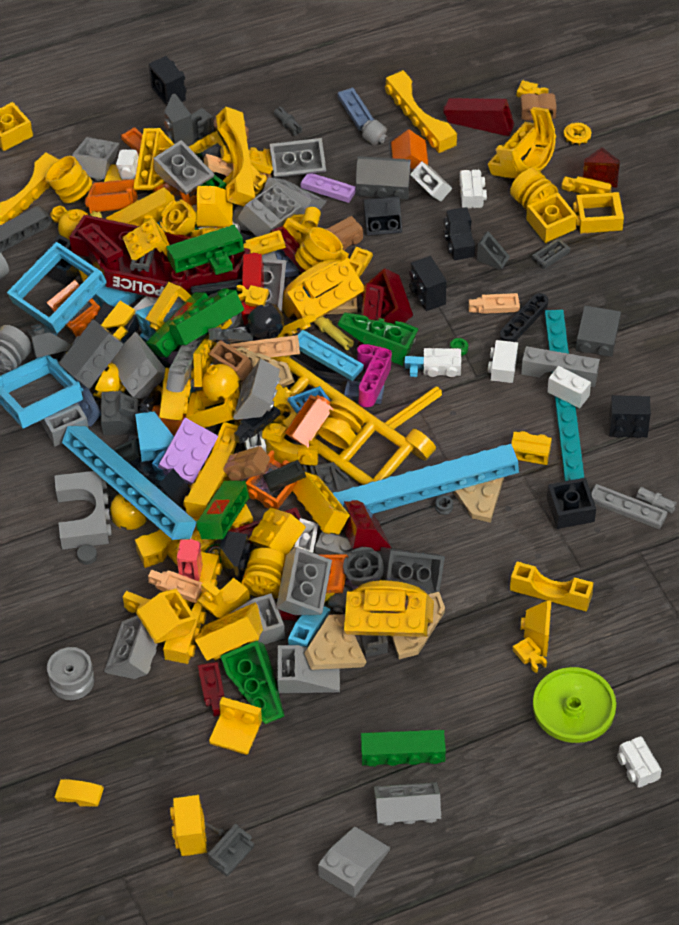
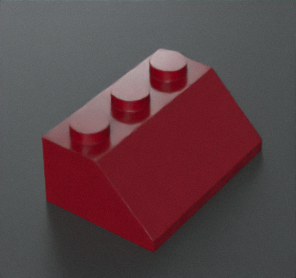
(395, 302)
(363, 527)

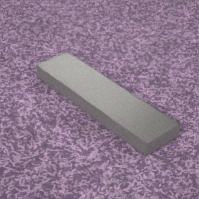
(628, 506)

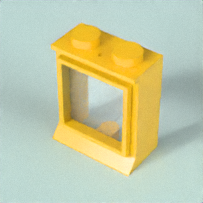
(166, 305)

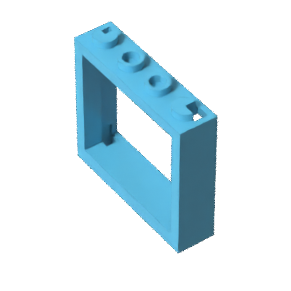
(74, 303)
(47, 406)

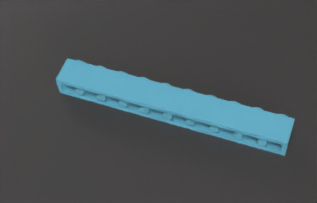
(434, 480)
(129, 482)

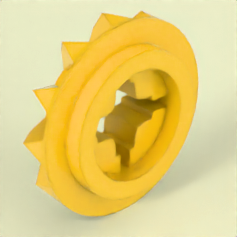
(578, 128)

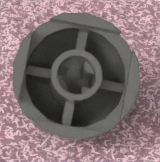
(363, 566)

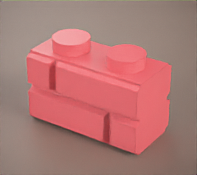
(190, 559)

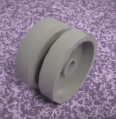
(70, 673)

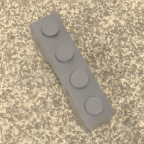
(540, 361)

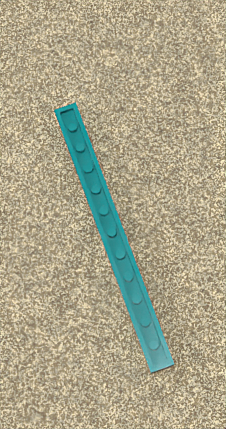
(565, 411)

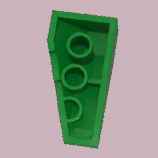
(395, 337)
(253, 675)

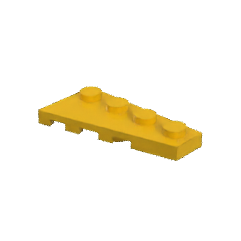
(202, 360)

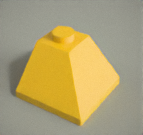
(213, 207)
(537, 625)

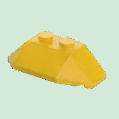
(153, 143)

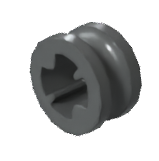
(444, 510)

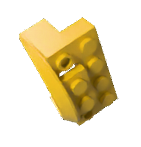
(508, 157)
(318, 280)
(388, 597)

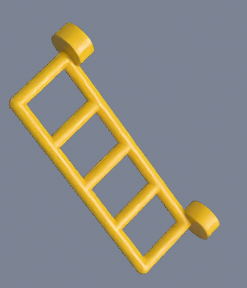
(414, 442)

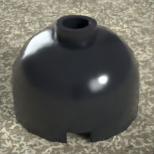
(265, 322)

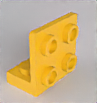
(145, 239)
(236, 726)

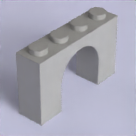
(94, 528)

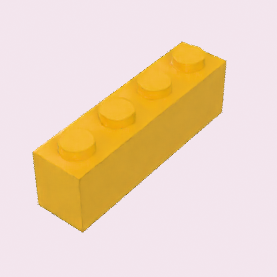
(144, 209)
(207, 484)
(321, 504)

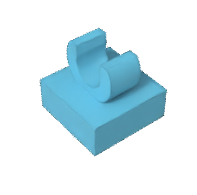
(414, 363)

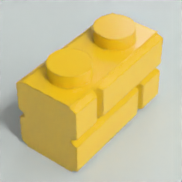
(531, 447)

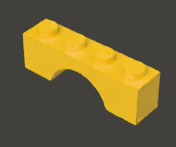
(529, 581)

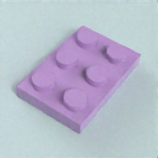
(188, 450)

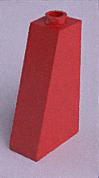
(252, 275)

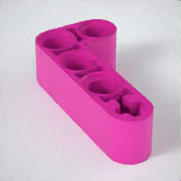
(377, 366)

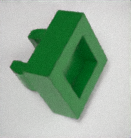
(220, 263)

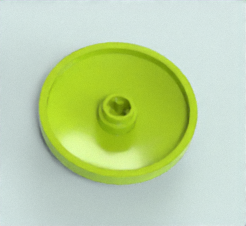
(574, 705)

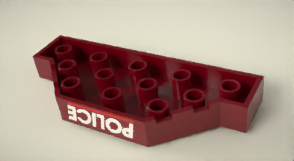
(151, 283)

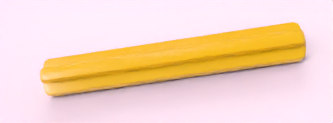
(414, 408)

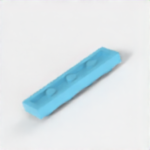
(329, 355)

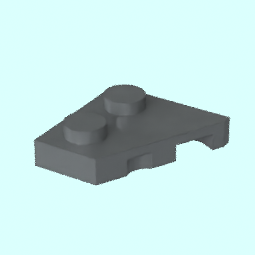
(333, 477)

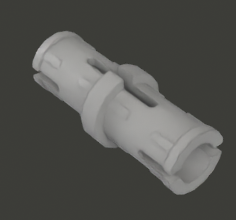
(656, 499)

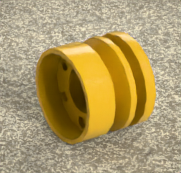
(68, 179)
(531, 187)
(318, 247)
(341, 424)
(264, 572)

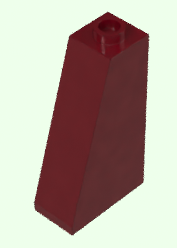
(480, 114)

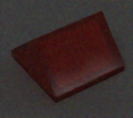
(602, 167)

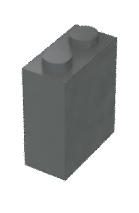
(598, 331)

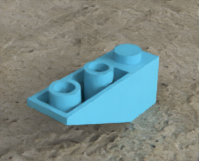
(307, 628)

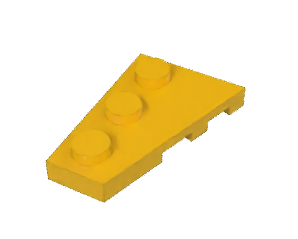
(259, 159)

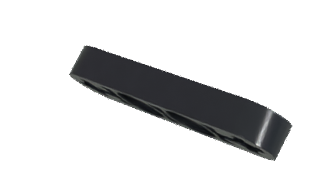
(521, 317)

